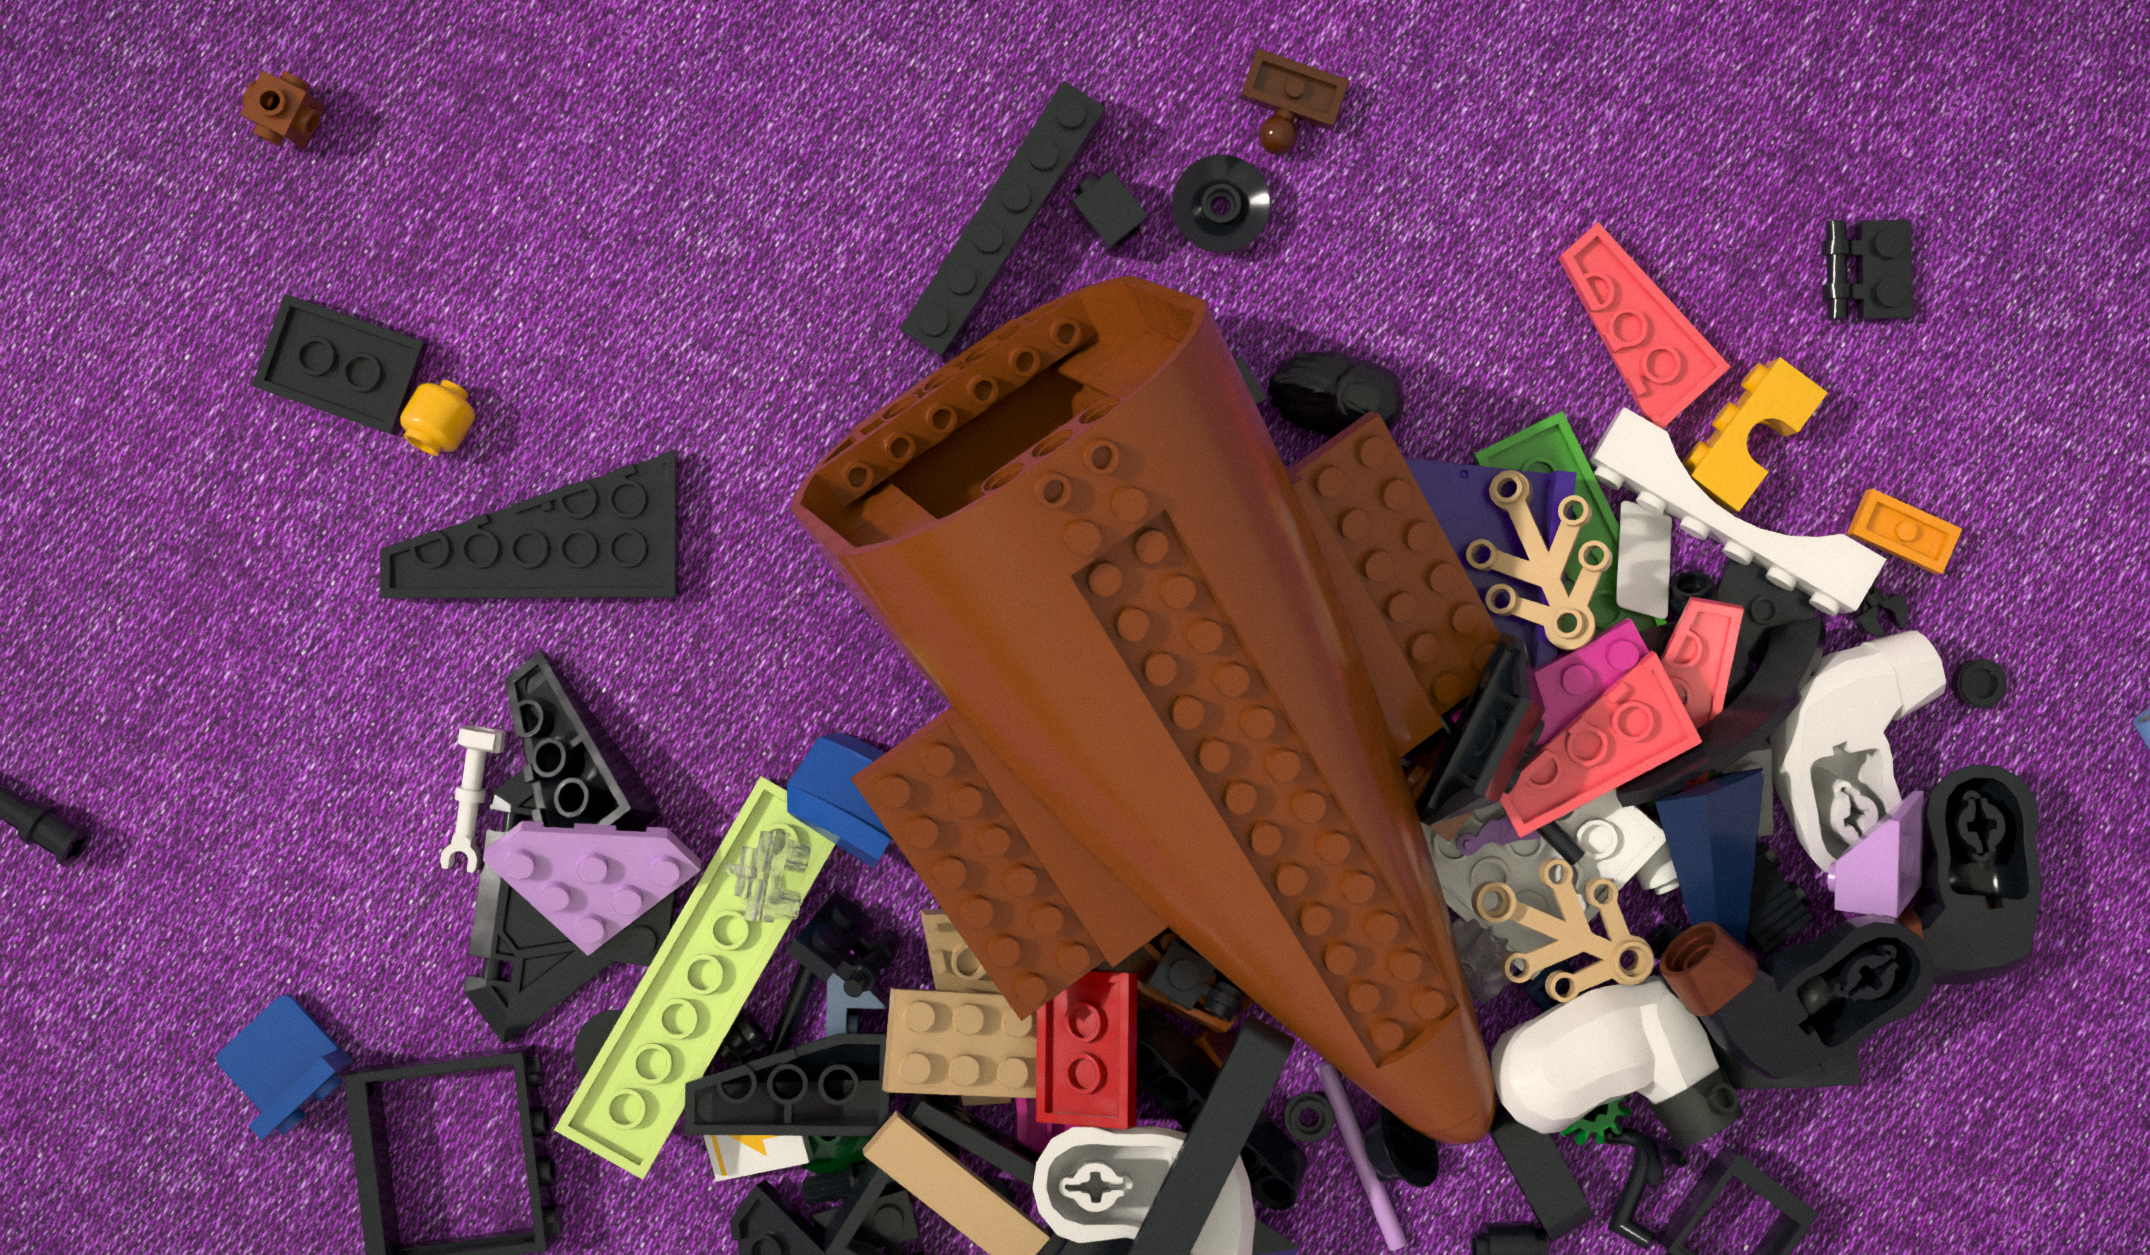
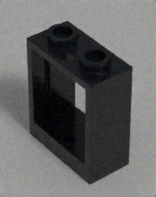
(1781, 1236)

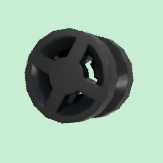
(744, 1040)

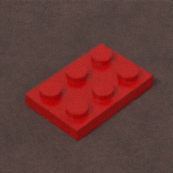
(1089, 1053)

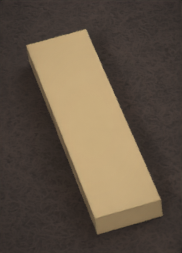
(953, 1190)

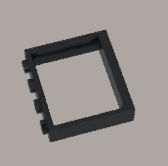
(960, 1128)
(374, 1162)

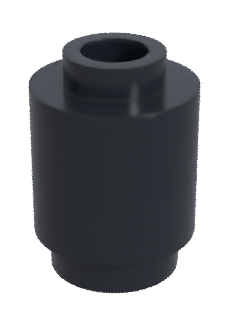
(1509, 1239)

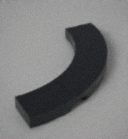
(1755, 714)

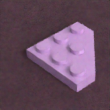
(591, 875)

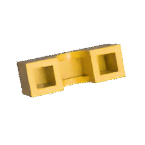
(1773, 397)

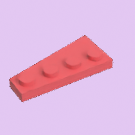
(1644, 332)
(1701, 659)

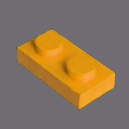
(1904, 531)

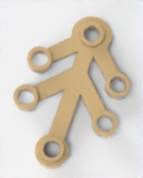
(1545, 566)
(1571, 935)

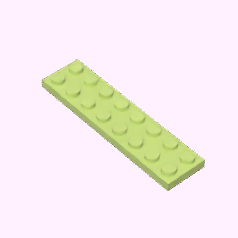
(686, 998)

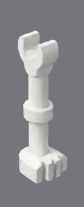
(477, 742)

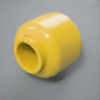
(437, 417)

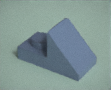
(840, 1006)

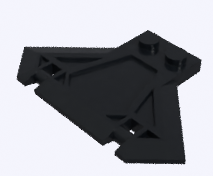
(544, 959)

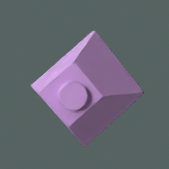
(1884, 864)

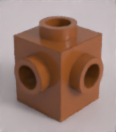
(282, 109)

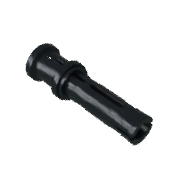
(43, 827)

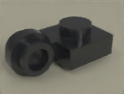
(1184, 977)

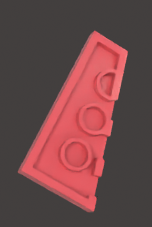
(1608, 744)

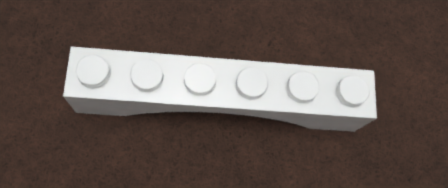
(1643, 460)

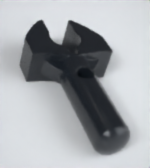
(1894, 605)

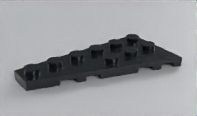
(575, 542)

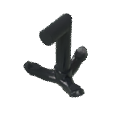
(1644, 1171)

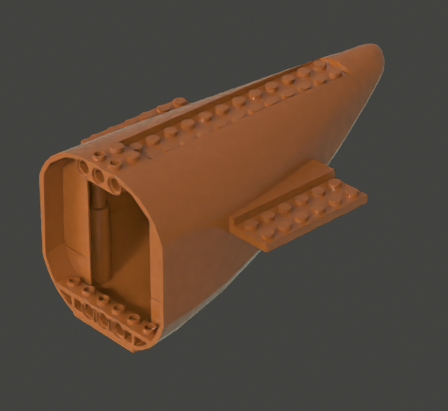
(1169, 681)

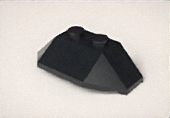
(1487, 738)

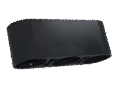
(1541, 1176)

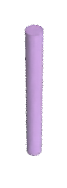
(1355, 1143)

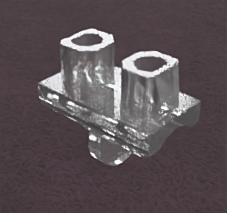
(761, 876)

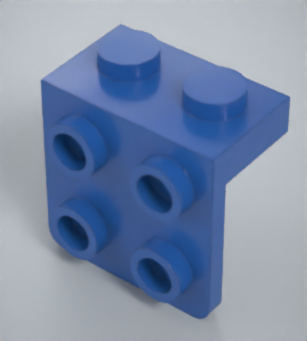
(283, 1064)

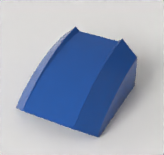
(829, 801)

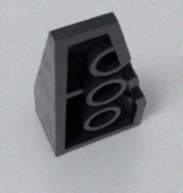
(801, 1091)

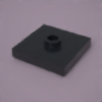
(1763, 604)

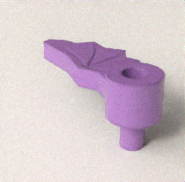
(1495, 831)

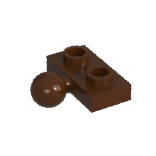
(1292, 92)

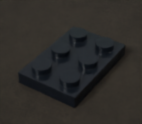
(339, 364)

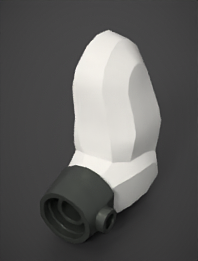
(1607, 1048)

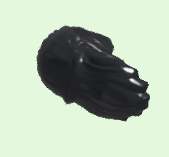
(1334, 390)

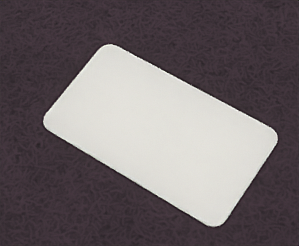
(1643, 560)

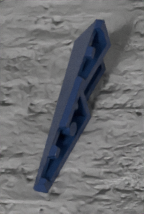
(1713, 846)

